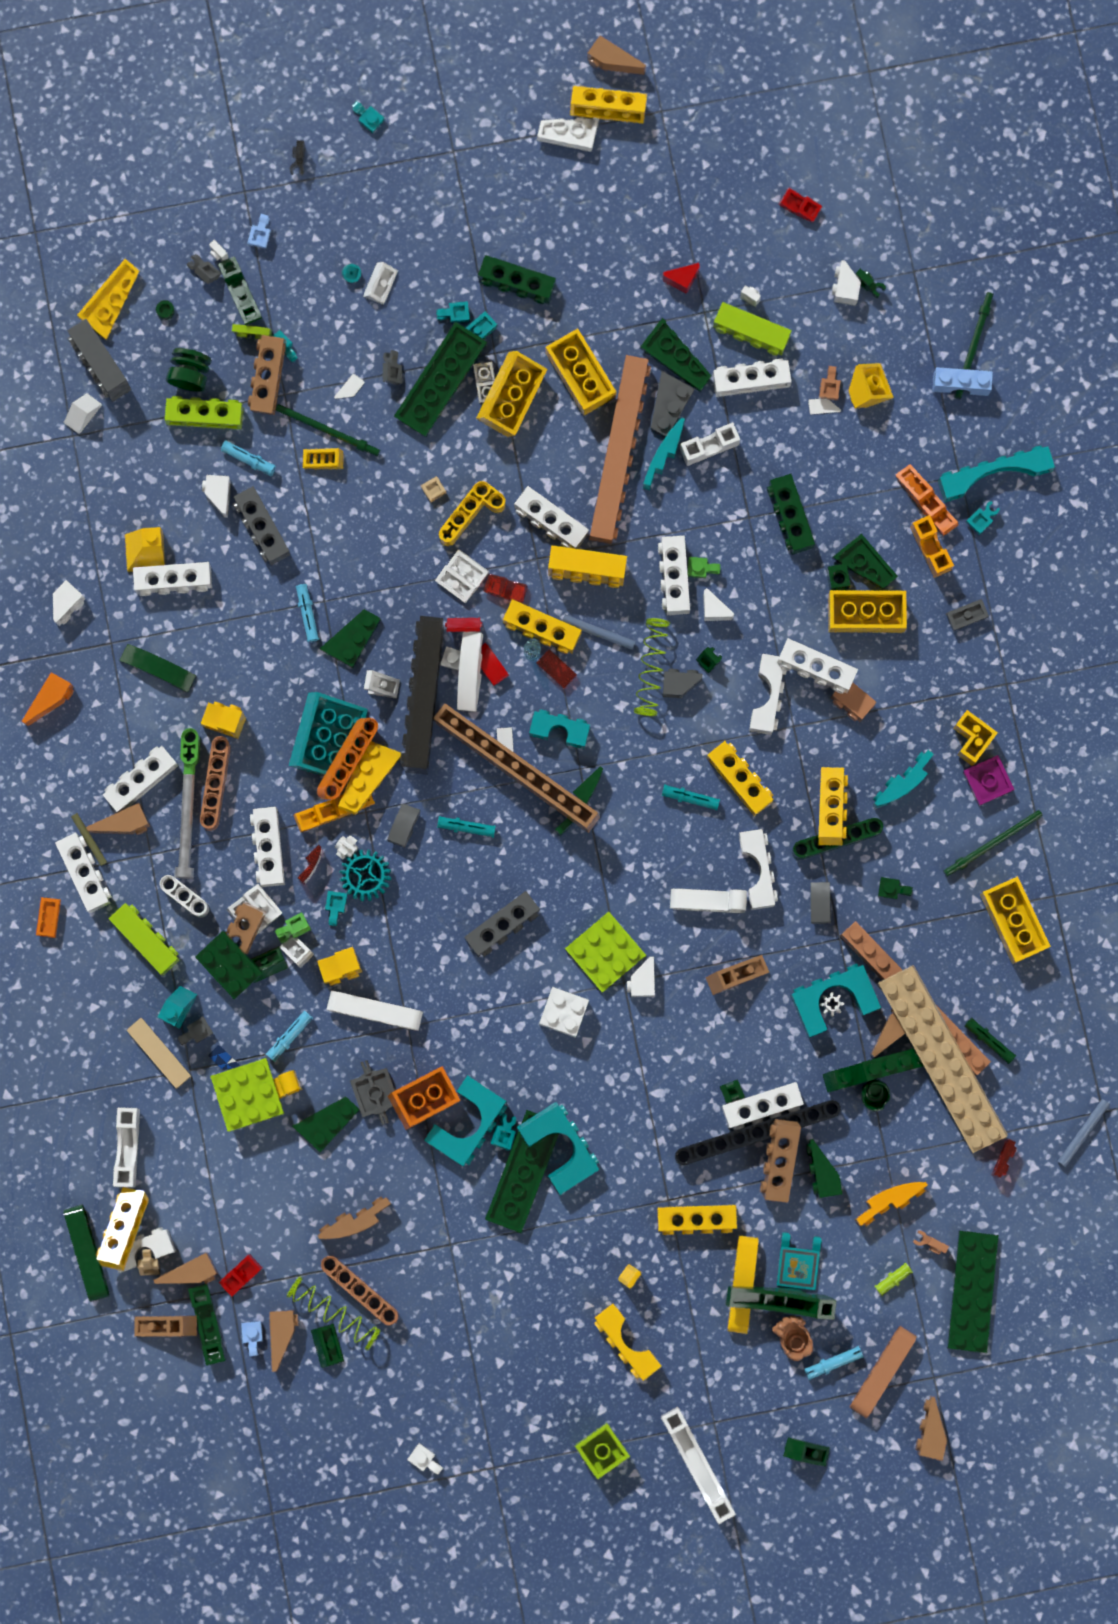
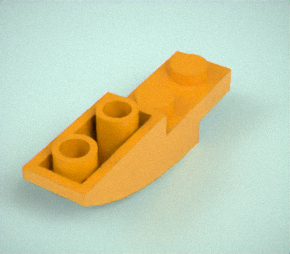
(896, 1195)

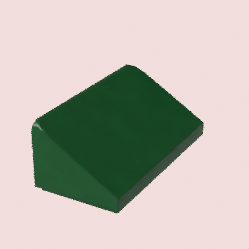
(270, 963)
(327, 1345)

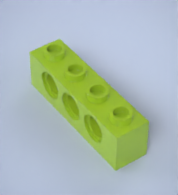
(232, 420)

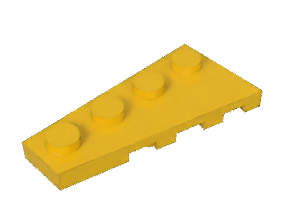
(108, 301)
(367, 776)

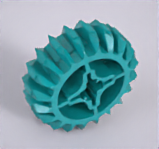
(361, 883)

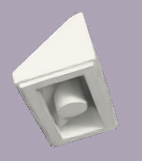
(380, 283)

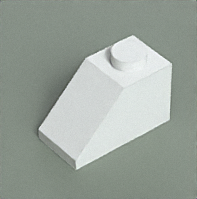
(218, 492)
(643, 980)

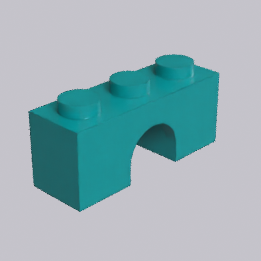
(544, 723)

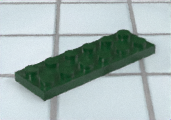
(440, 379)
(520, 1180)
(972, 1291)

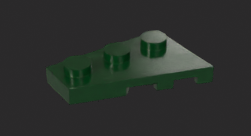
(866, 562)
(352, 638)
(327, 1123)

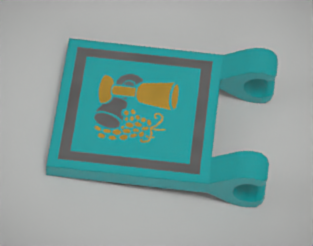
(798, 1266)

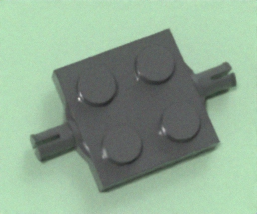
(372, 1092)

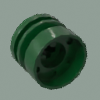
(188, 369)

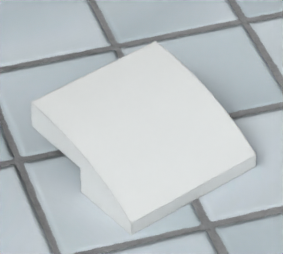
(462, 576)
(259, 899)

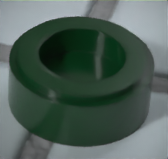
(165, 310)

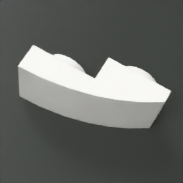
(484, 379)

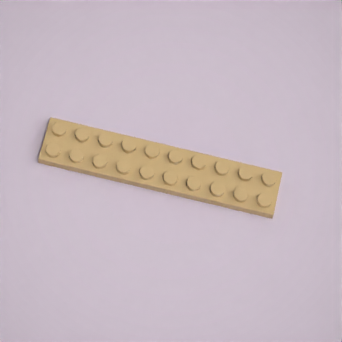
(943, 1059)

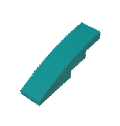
(666, 449)

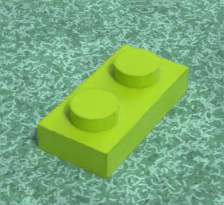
(244, 330)

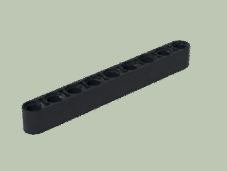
(748, 1136)

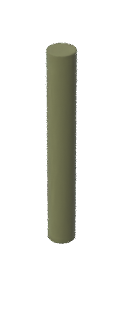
(88, 838)

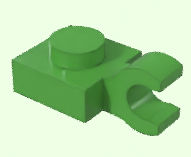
(698, 567)
(295, 926)

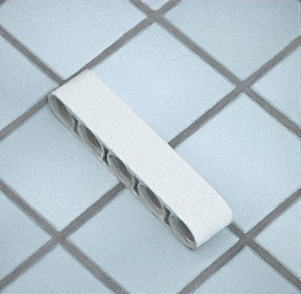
(374, 1010)

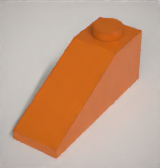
(51, 695)

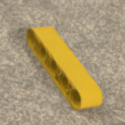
(743, 1276)

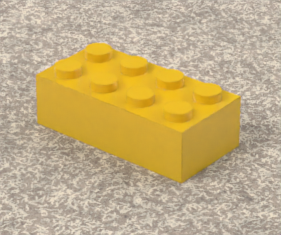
(580, 372)
(511, 393)
(587, 566)
(867, 611)
(1015, 920)

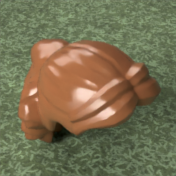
(794, 1337)

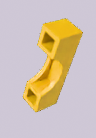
(643, 1362)

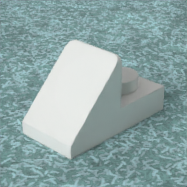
(381, 684)

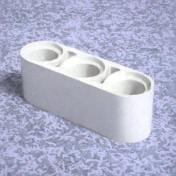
(176, 891)

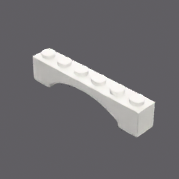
(698, 1465)

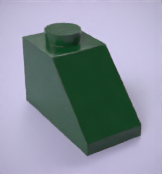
(806, 1451)

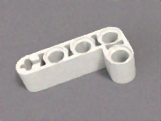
(706, 900)

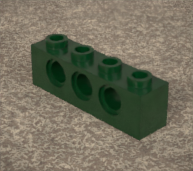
(510, 271)
(786, 485)

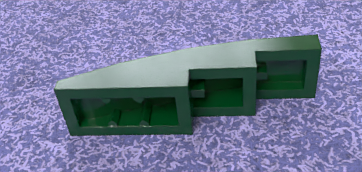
(584, 793)

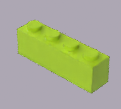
(751, 329)
(144, 939)

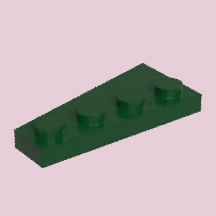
(672, 353)

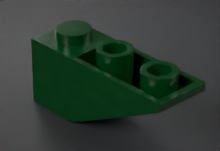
(826, 1177)

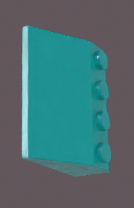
(323, 731)

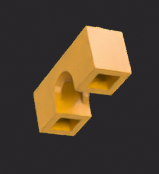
(928, 542)

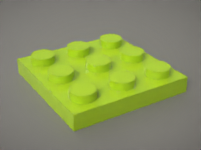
(605, 952)
(247, 1095)

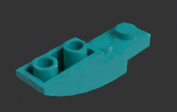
(899, 787)

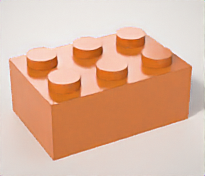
(424, 1098)

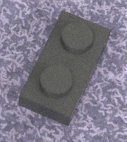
(967, 615)

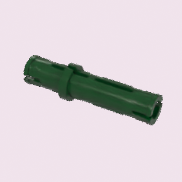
(983, 1035)

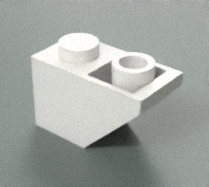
(847, 286)
(65, 601)

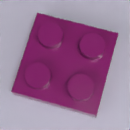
(988, 780)

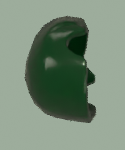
(875, 1095)

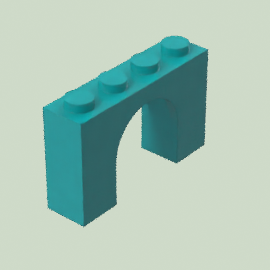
(854, 980)
(462, 1149)
(581, 1163)

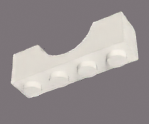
(763, 718)
(753, 845)
(127, 1147)

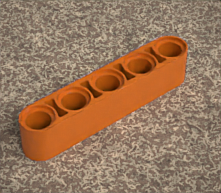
(355, 754)

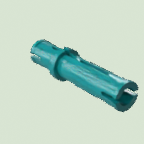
(690, 797)
(466, 826)

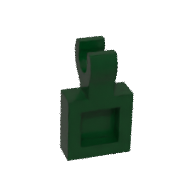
(868, 283)
(890, 888)

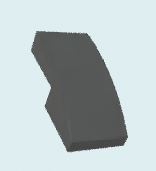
(403, 825)
(820, 903)

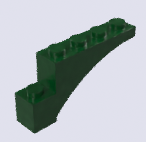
(871, 1070)
(782, 1300)

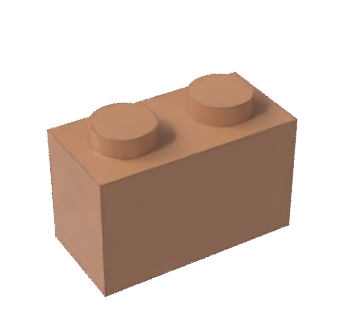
(855, 702)

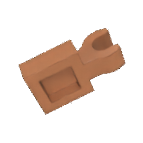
(830, 387)
(935, 1245)

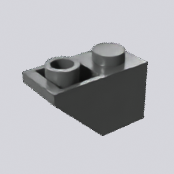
(678, 684)

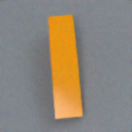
(323, 814)

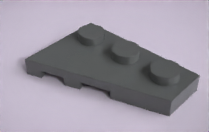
(669, 404)

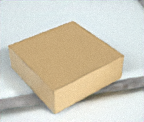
(433, 489)

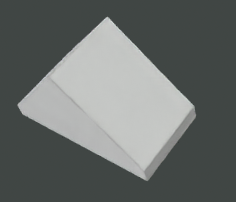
(82, 412)
(714, 609)
(296, 951)

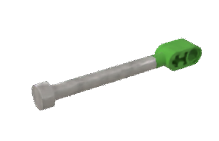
(184, 870)

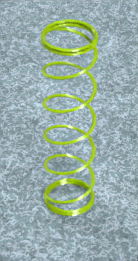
(641, 710)
(292, 1291)

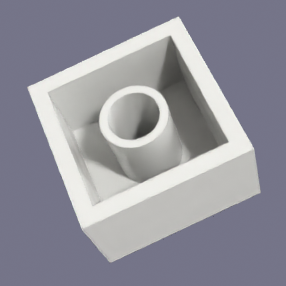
(564, 1012)

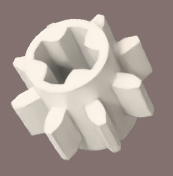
(346, 847)
(828, 1008)

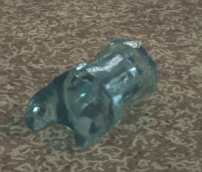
(532, 655)

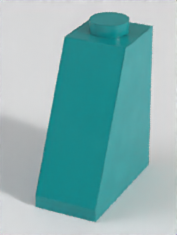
(177, 1007)

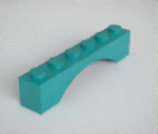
(1032, 463)

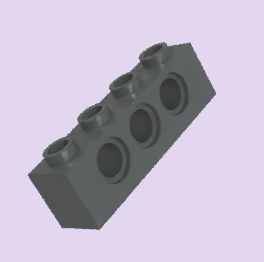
(248, 499)
(522, 902)

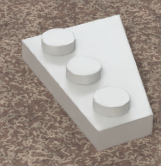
(569, 133)

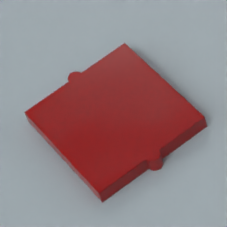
(463, 624)

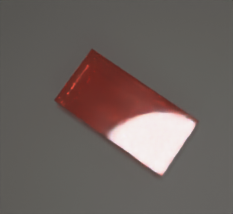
(556, 669)

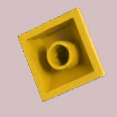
(869, 386)
(144, 548)

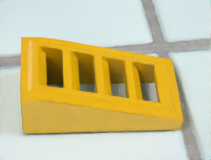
(323, 465)
(629, 1276)

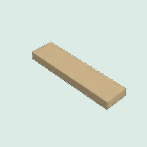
(159, 1053)

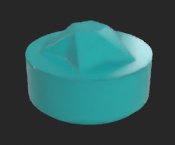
(351, 273)

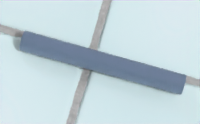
(599, 632)
(1083, 1133)

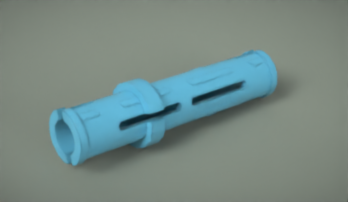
(254, 461)
(303, 594)
(287, 1038)
(833, 1363)

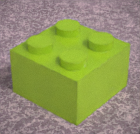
(602, 1450)

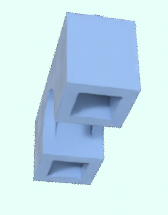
(975, 381)

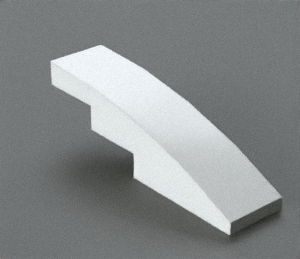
(469, 671)

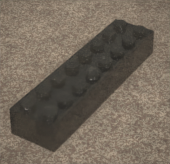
(423, 697)

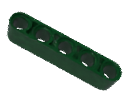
(862, 826)
(86, 1253)

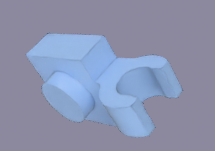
(260, 234)
(252, 1334)

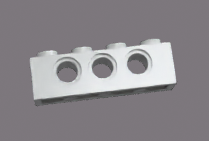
(724, 387)
(532, 498)
(674, 545)
(143, 575)
(828, 664)
(151, 778)
(66, 848)
(276, 875)
(790, 1092)

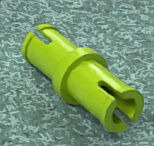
(893, 1279)

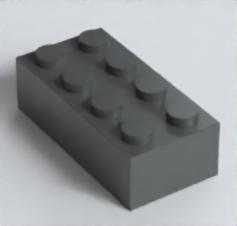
(97, 358)

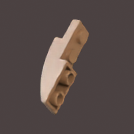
(348, 1226)

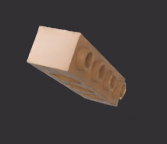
(268, 404)
(254, 916)
(781, 1190)

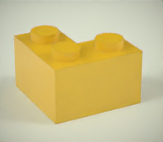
(224, 719)
(978, 736)
(340, 966)

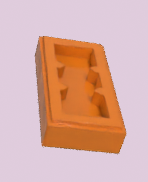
(48, 917)

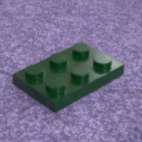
(229, 964)

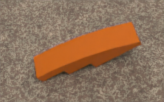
(926, 499)

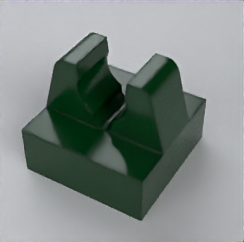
(708, 659)
(732, 1091)

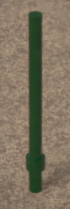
(984, 312)
(360, 445)
(961, 862)

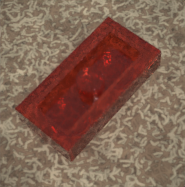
(1001, 1165)

